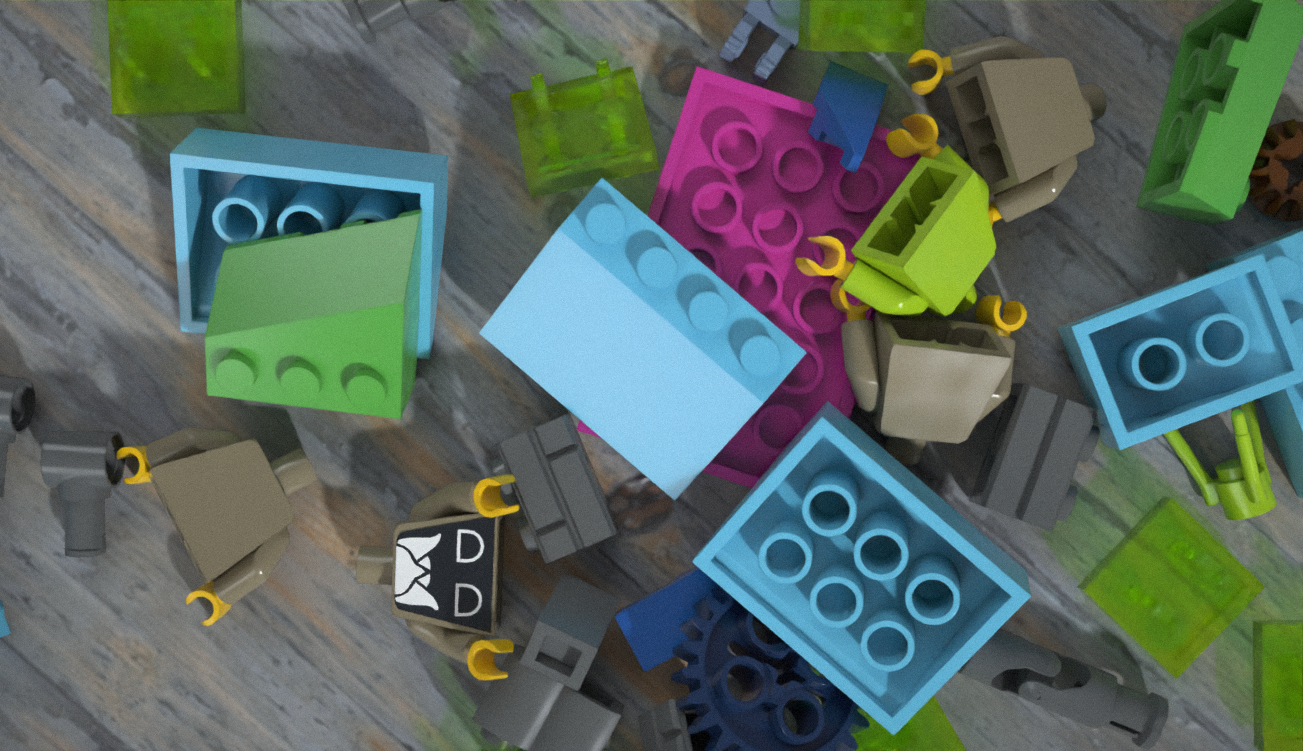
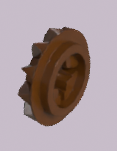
(1269, 178)

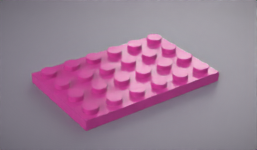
(744, 199)

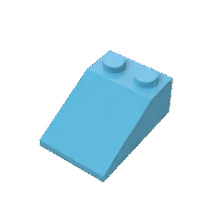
(1184, 352)

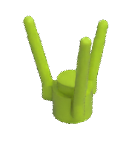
(1241, 482)

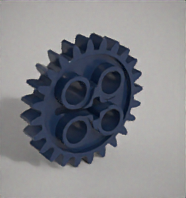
(770, 680)

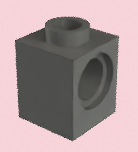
(570, 631)

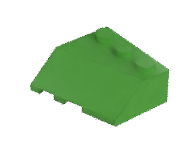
(1219, 108)
(320, 318)

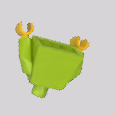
(925, 239)

